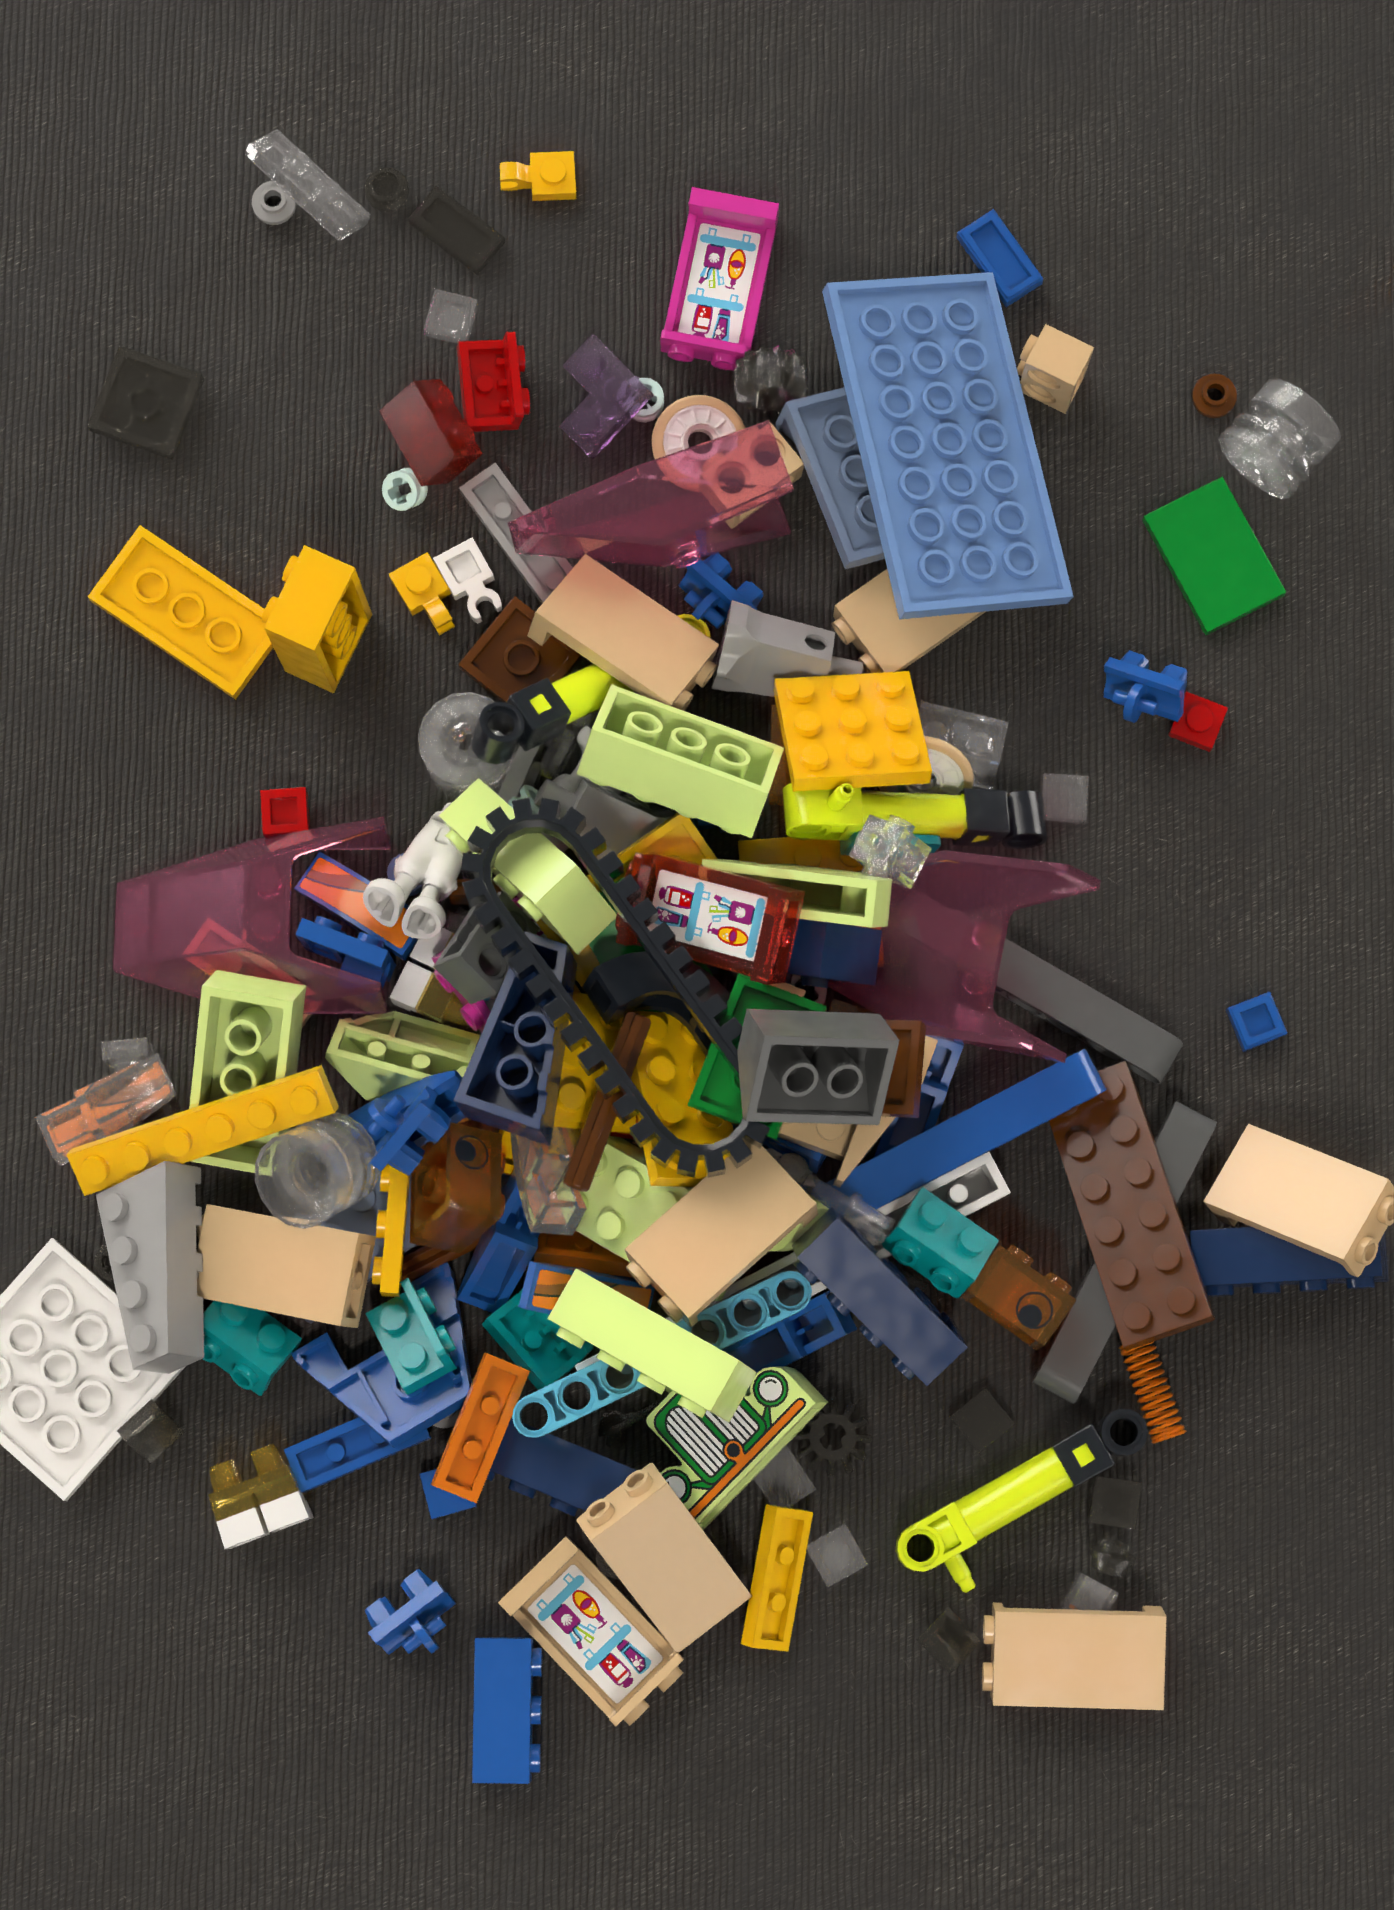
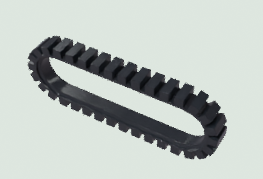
(580, 1031)

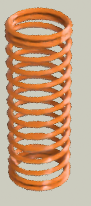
(1168, 1432)

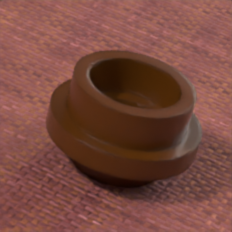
(1209, 407)

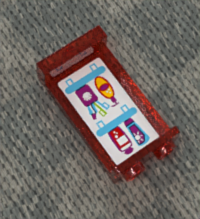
(719, 915)

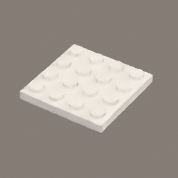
(66, 1370)

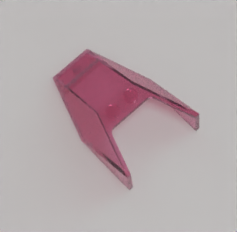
(669, 506)
(235, 917)
(949, 942)

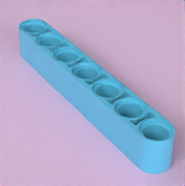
(595, 1374)

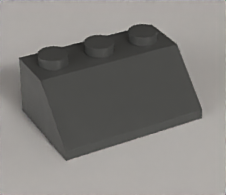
(815, 1066)

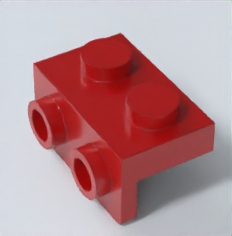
(493, 383)

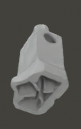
(768, 647)
(614, 816)

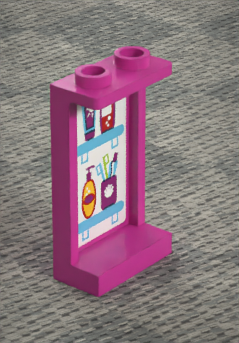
(719, 278)

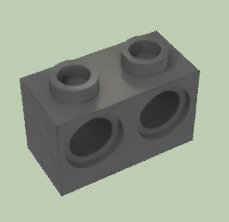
(472, 960)

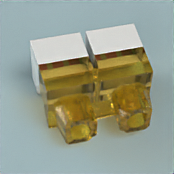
(419, 988)
(236, 1504)

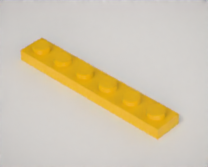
(204, 1129)

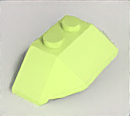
(396, 1050)

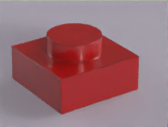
(1199, 722)
(284, 811)

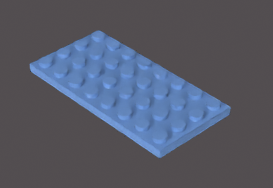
(946, 445)

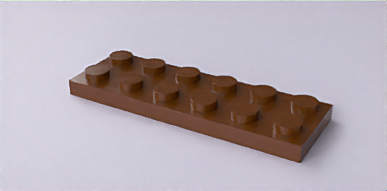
(1130, 1214)

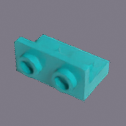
(410, 1338)

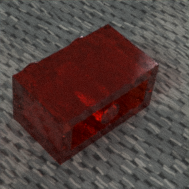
(431, 432)

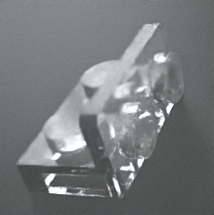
(974, 735)

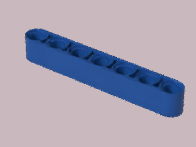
(975, 1131)

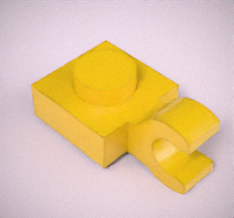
(548, 175)
(423, 589)

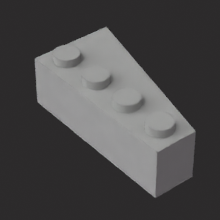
(155, 1264)

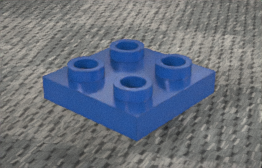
(358, 955)

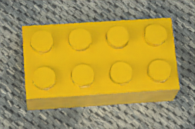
(317, 618)

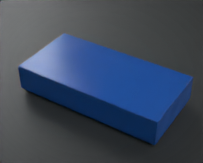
(997, 251)

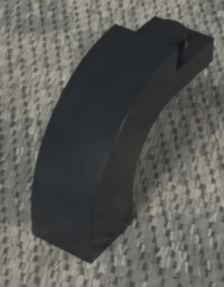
(637, 984)

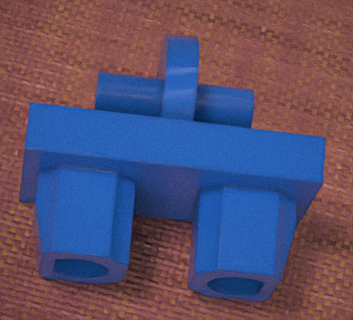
(712, 594)
(1144, 690)
(420, 1116)
(413, 1622)

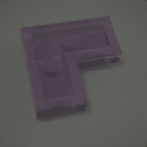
(612, 398)

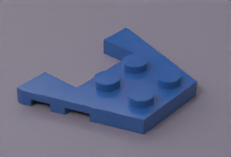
(372, 1386)

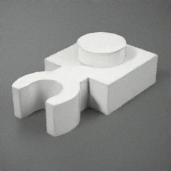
(467, 574)

